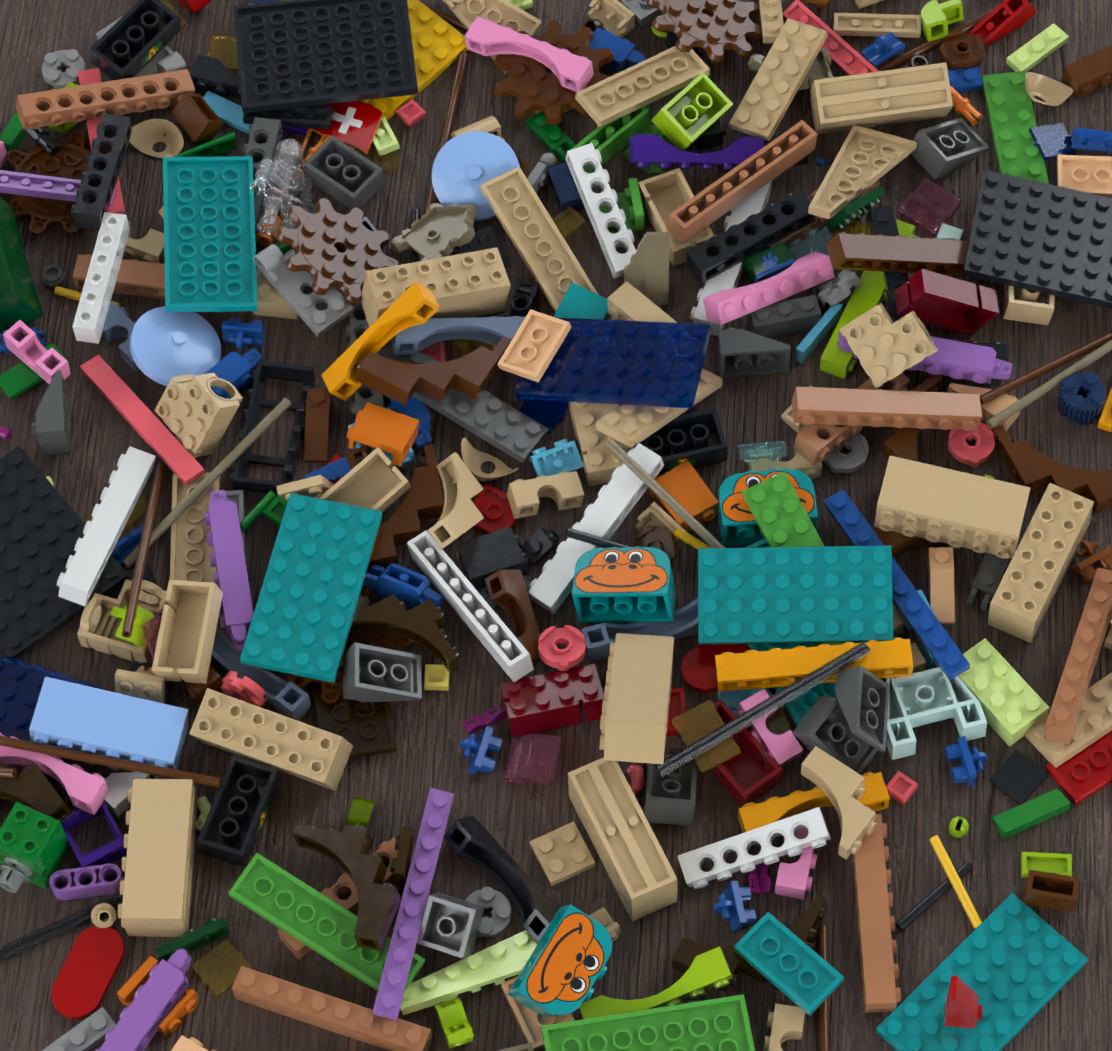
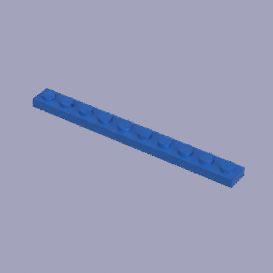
(903, 592)

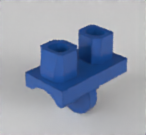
(883, 49)
(243, 333)
(485, 742)
(966, 771)
(732, 907)

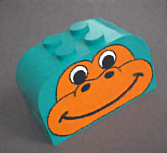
(734, 515)
(624, 586)
(564, 964)

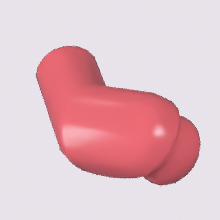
(637, 778)

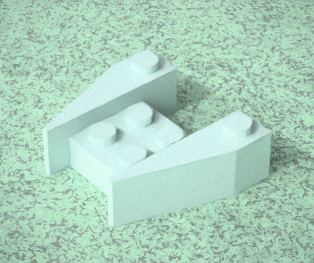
(928, 699)

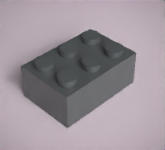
(344, 173)

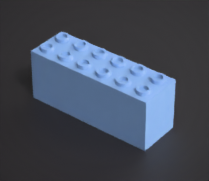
(109, 724)

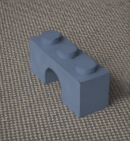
(119, 325)

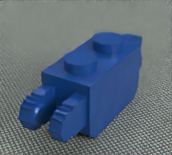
(623, 50)
(236, 370)
(417, 410)
(403, 583)

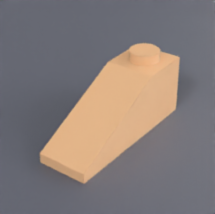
(992, 407)
(941, 583)

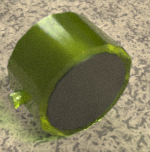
(363, 812)

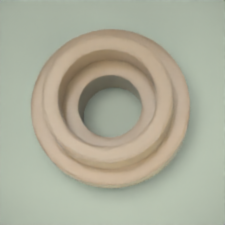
(100, 908)

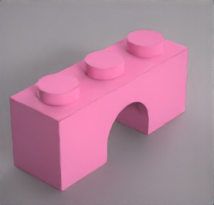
(25, 346)
(781, 747)
(794, 878)

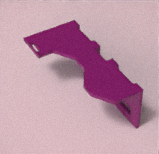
(489, 719)
(765, 879)

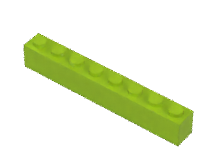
(864, 298)

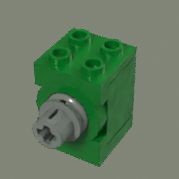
(30, 848)

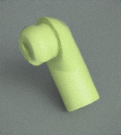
(204, 807)

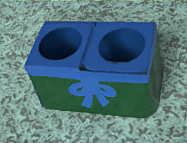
(768, 262)

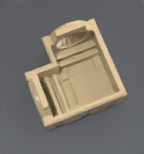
(887, 346)
(196, 412)
(99, 627)

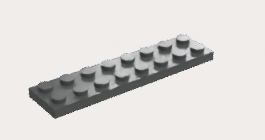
(484, 417)

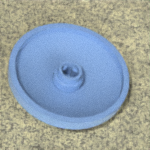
(468, 163)
(173, 344)

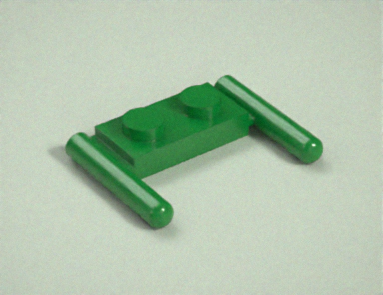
(272, 508)

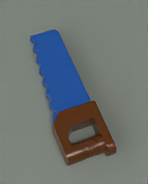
(342, 466)

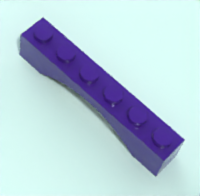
(652, 149)

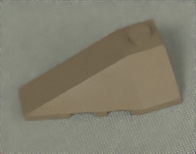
(650, 267)

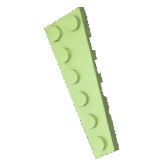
(470, 973)

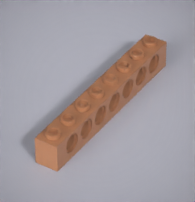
(102, 98)

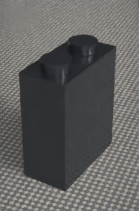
(491, 553)

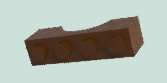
(510, 593)

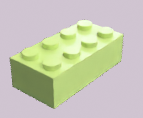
(1003, 694)

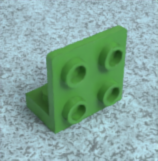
(631, 204)

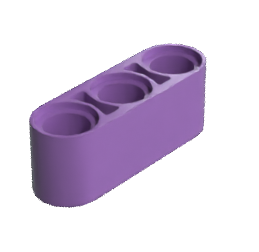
(76, 876)

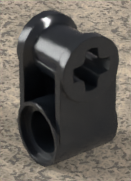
(524, 297)

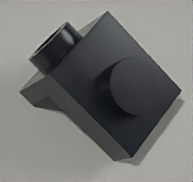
(540, 544)

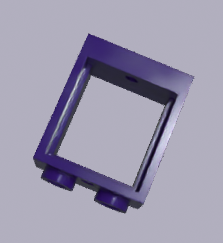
(102, 855)

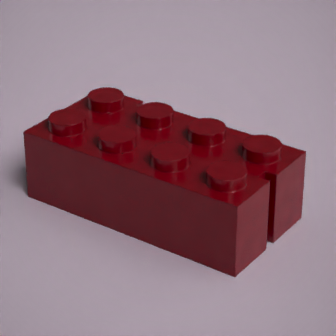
(947, 301)
(552, 700)
(744, 773)

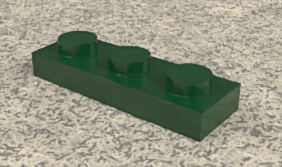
(194, 938)

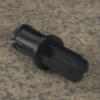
(43, 138)

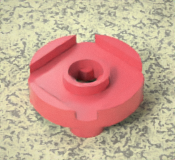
(968, 454)
(562, 658)
(243, 689)

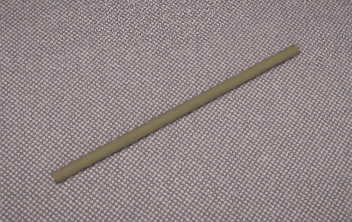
(1049, 385)
(211, 478)
(663, 494)

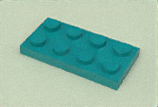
(788, 963)

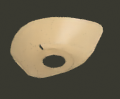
(1046, 88)
(152, 131)
(474, 458)

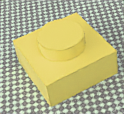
(436, 677)

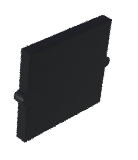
(1018, 777)

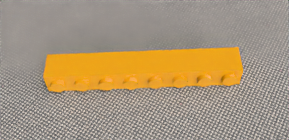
(787, 666)

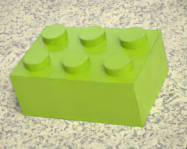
(692, 112)

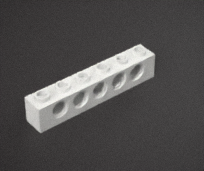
(589, 157)
(101, 278)
(692, 861)

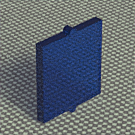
(1052, 140)
(545, 412)

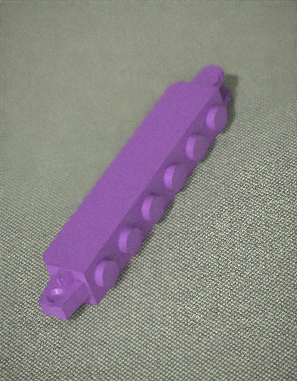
(957, 360)
(230, 567)
(151, 1005)

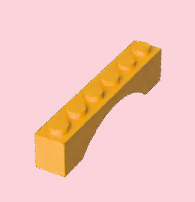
(410, 309)
(776, 808)

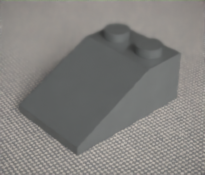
(947, 147)
(750, 354)
(53, 419)
(381, 674)
(864, 704)
(828, 730)
(673, 796)

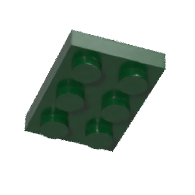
(855, 210)

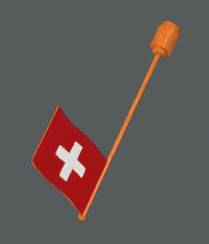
(354, 125)

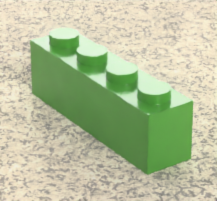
(615, 135)

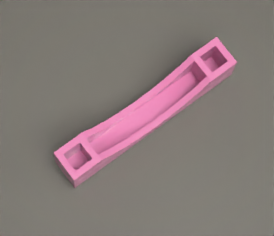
(492, 39)
(740, 301)
(84, 789)

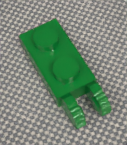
(550, 136)

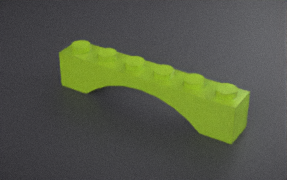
(705, 972)

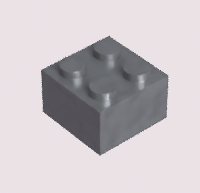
(450, 925)

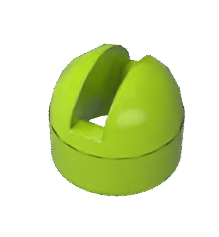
(963, 830)

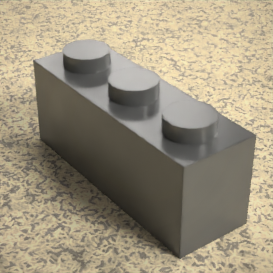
(785, 317)

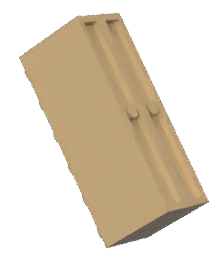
(881, 98)
(461, 283)
(951, 507)
(1040, 563)
(637, 698)
(271, 739)
(622, 837)
(158, 858)

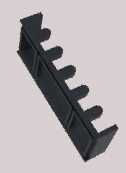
(251, 418)

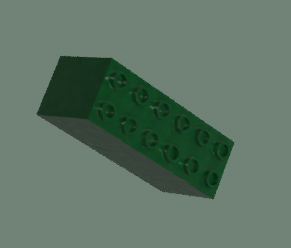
(17, 287)

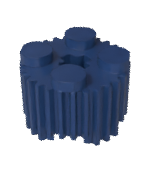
(1082, 397)

